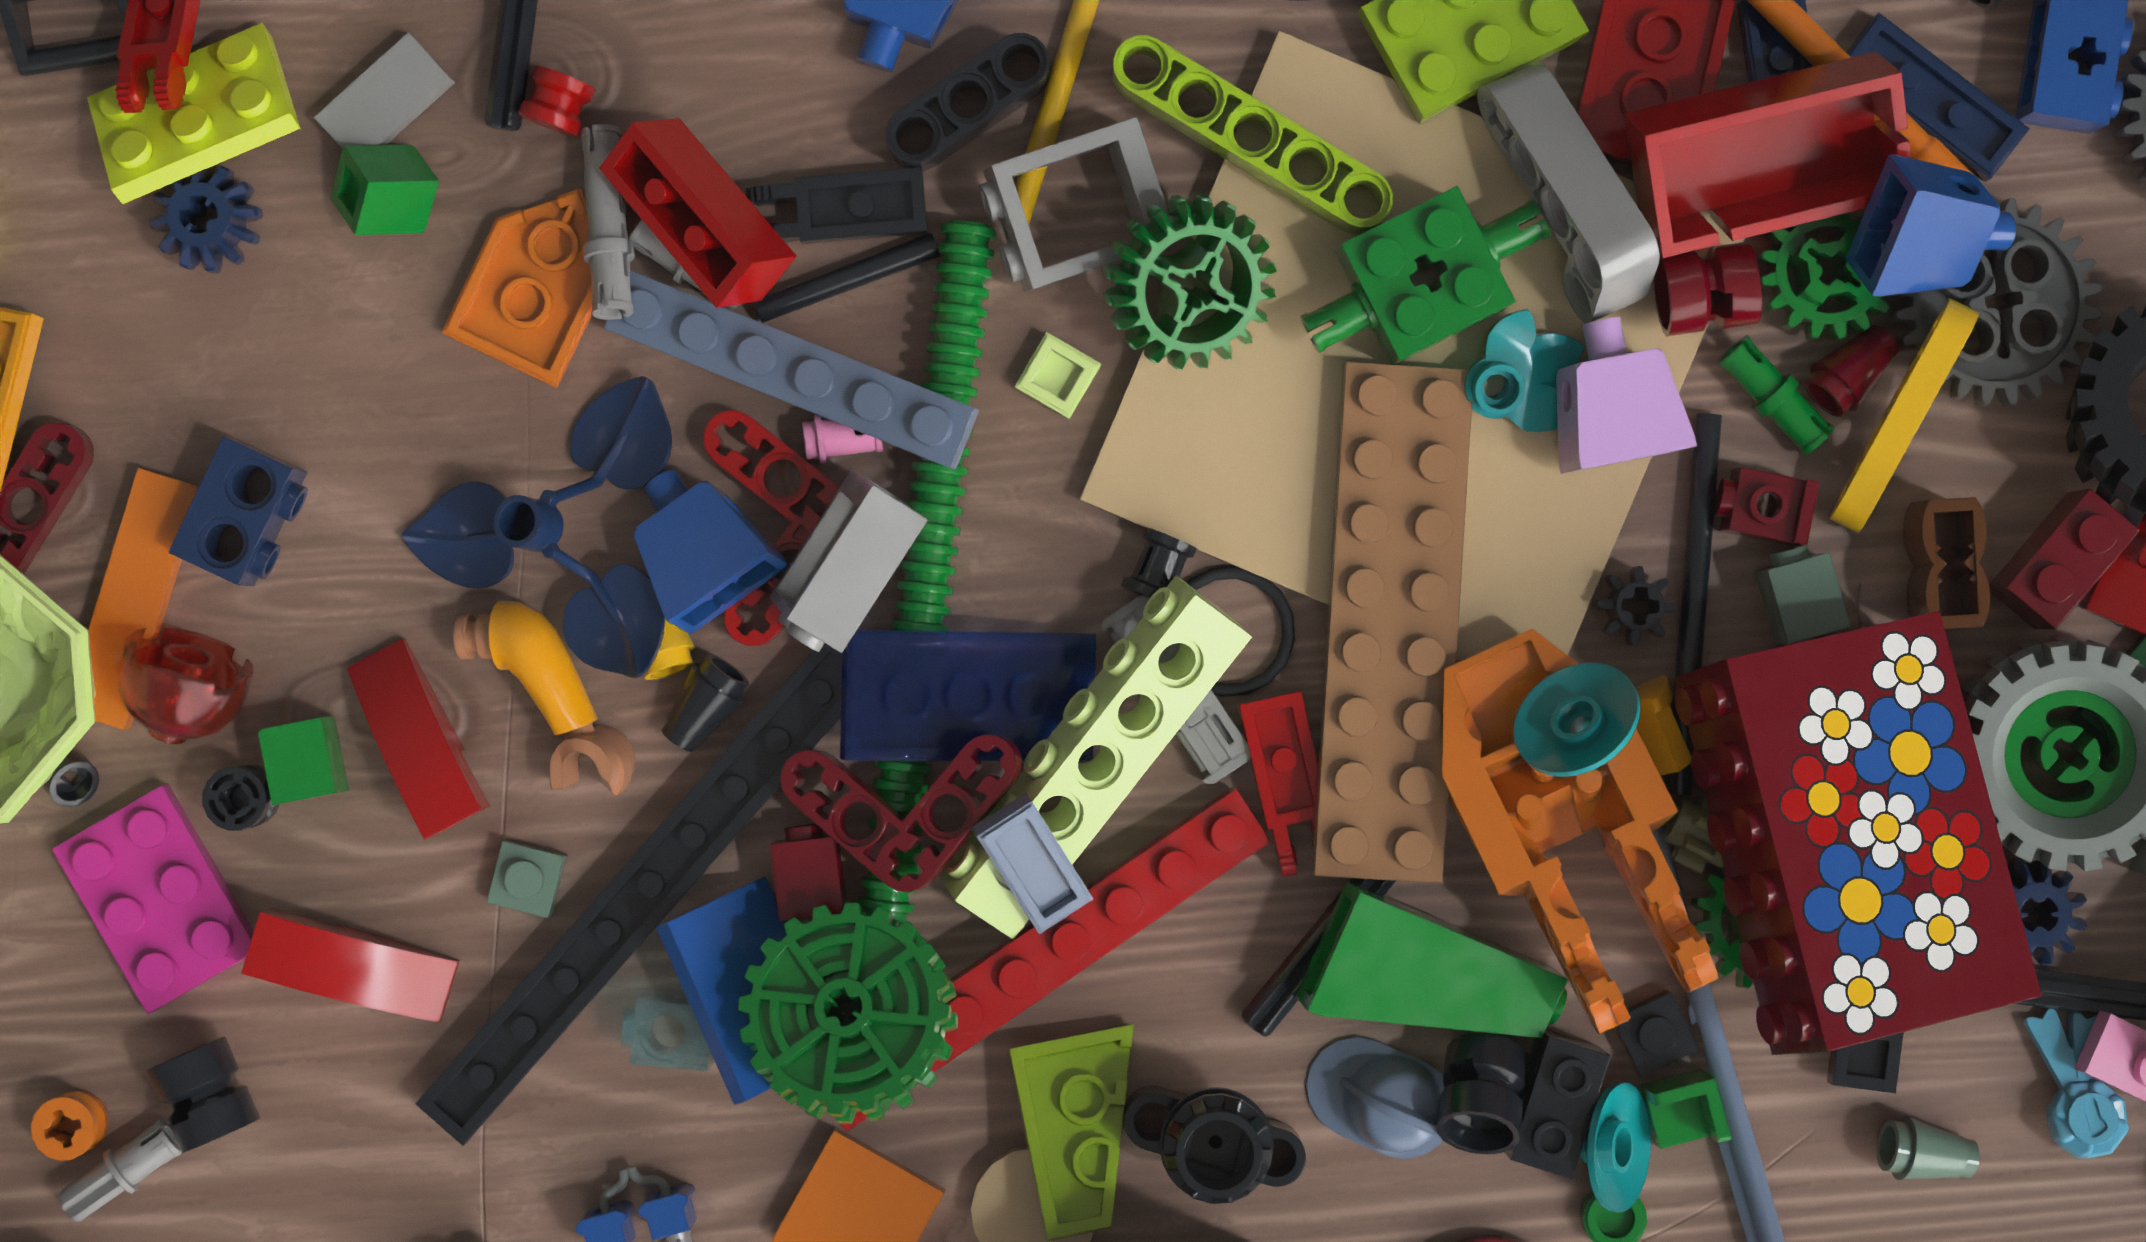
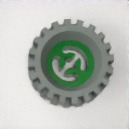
(2014, 704)

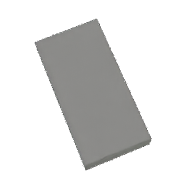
(386, 96)

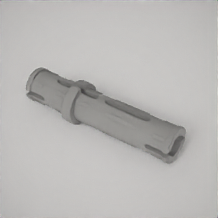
(607, 234)

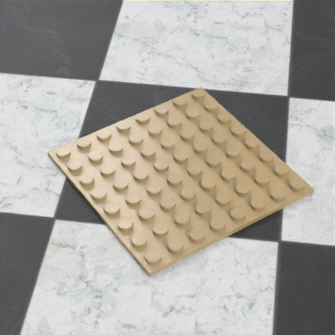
(1250, 445)

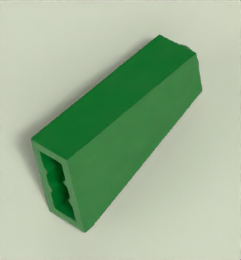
(1420, 971)

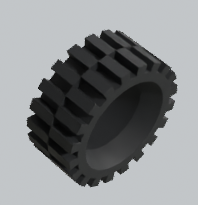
(2101, 418)

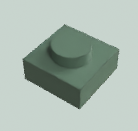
(527, 878)

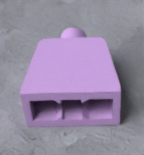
(1617, 404)

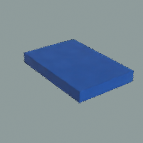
(711, 956)

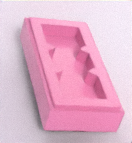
(2116, 1055)

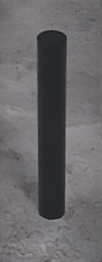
(847, 277)

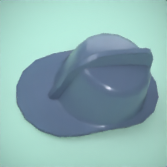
(1377, 1097)

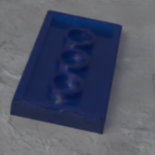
(937, 690)

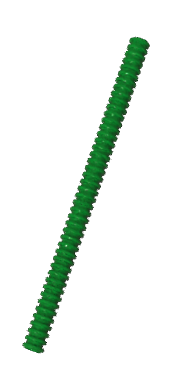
(936, 499)

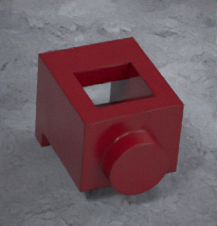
(1793, 513)

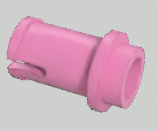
(830, 439)

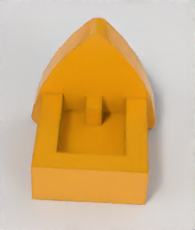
(1659, 727)

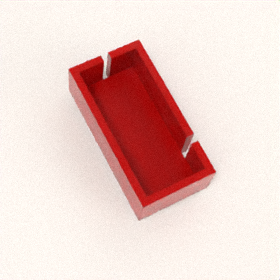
(1766, 152)

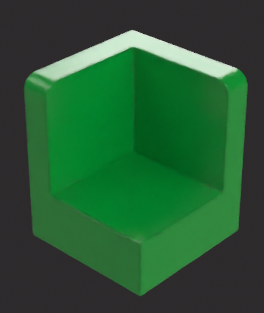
(384, 189)
(303, 760)
(1685, 1109)

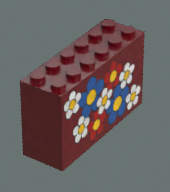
(1856, 836)

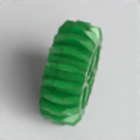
(1198, 258)

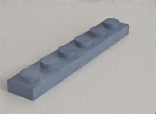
(796, 371)

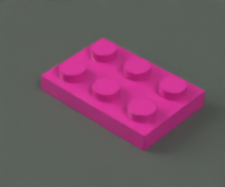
(156, 898)

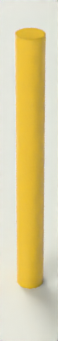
(1056, 96)

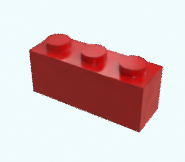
(697, 212)

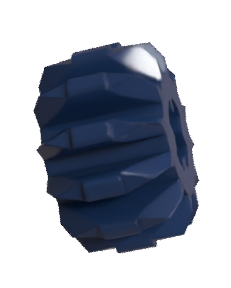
(222, 234)
(2055, 907)

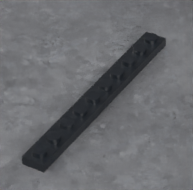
(636, 899)

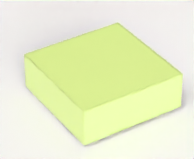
(1057, 375)

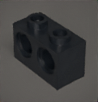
(1559, 1102)

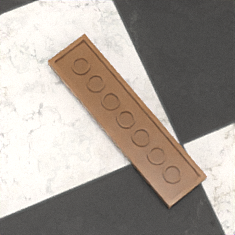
(1391, 622)

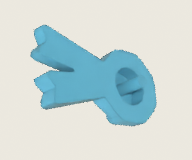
(2084, 1113)

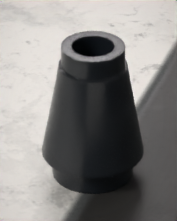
(704, 701)

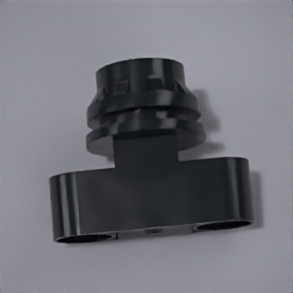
(1221, 1166)

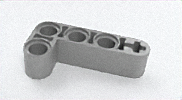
(1576, 189)

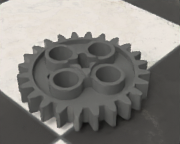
(2052, 296)

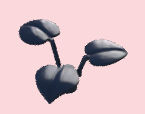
(475, 526)

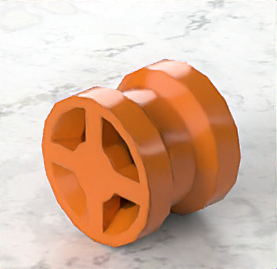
(83, 1117)

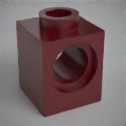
(807, 872)

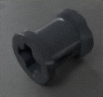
(1158, 563)

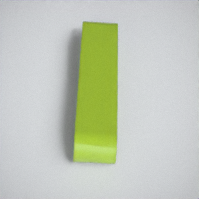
(1234, 107)

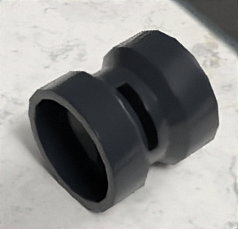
(249, 798)

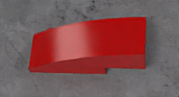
(416, 739)
(349, 965)

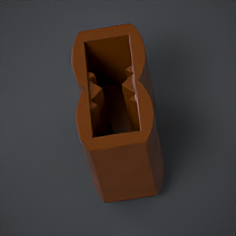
(1945, 547)

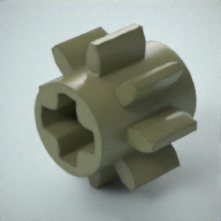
(1690, 835)

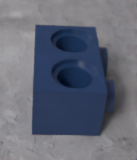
(224, 503)

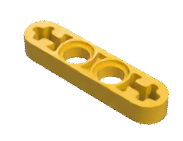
(1904, 415)

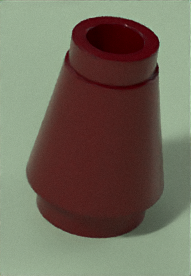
(1851, 371)

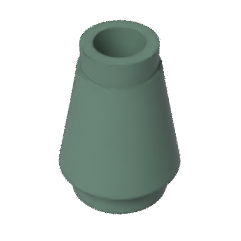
(1924, 1151)

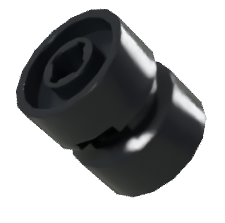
(1482, 1093)
(203, 1094)

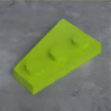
(1072, 1123)

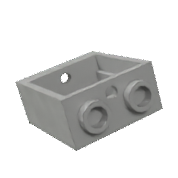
(1003, 203)
(845, 563)

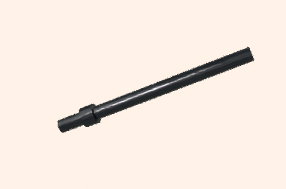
(1696, 571)

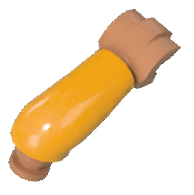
(534, 653)

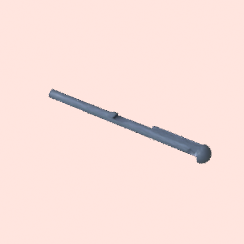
(1741, 1152)

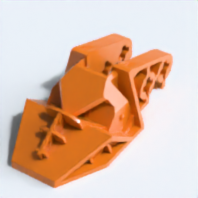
(1520, 813)

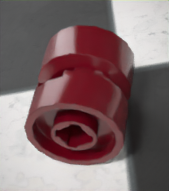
(1708, 288)

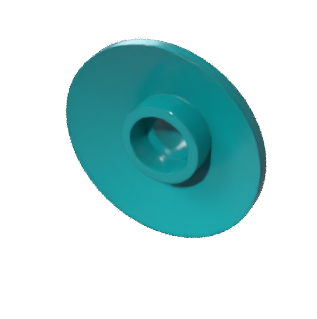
(1576, 719)
(1618, 1147)

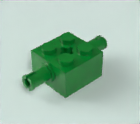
(1439, 236)

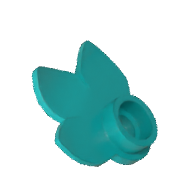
(1528, 370)

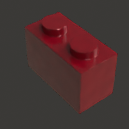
(2063, 559)

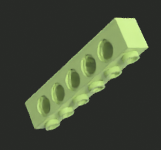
(1128, 740)

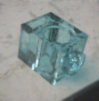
(647, 1050)

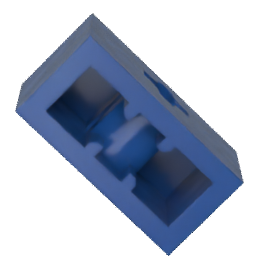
(2050, 85)

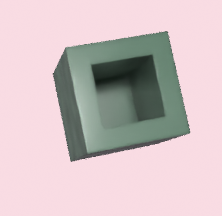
(1801, 595)

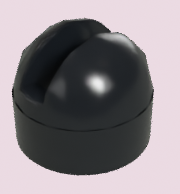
(69, 793)

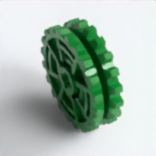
(806, 983)

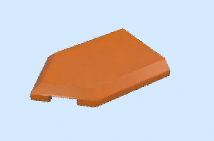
(529, 289)

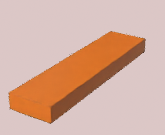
(136, 583)

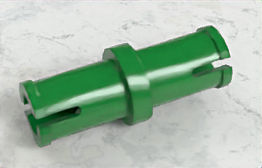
(1775, 395)

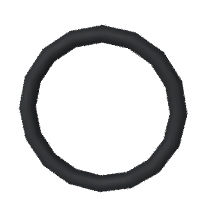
(1287, 627)

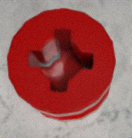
(556, 101)

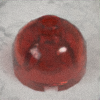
(181, 684)

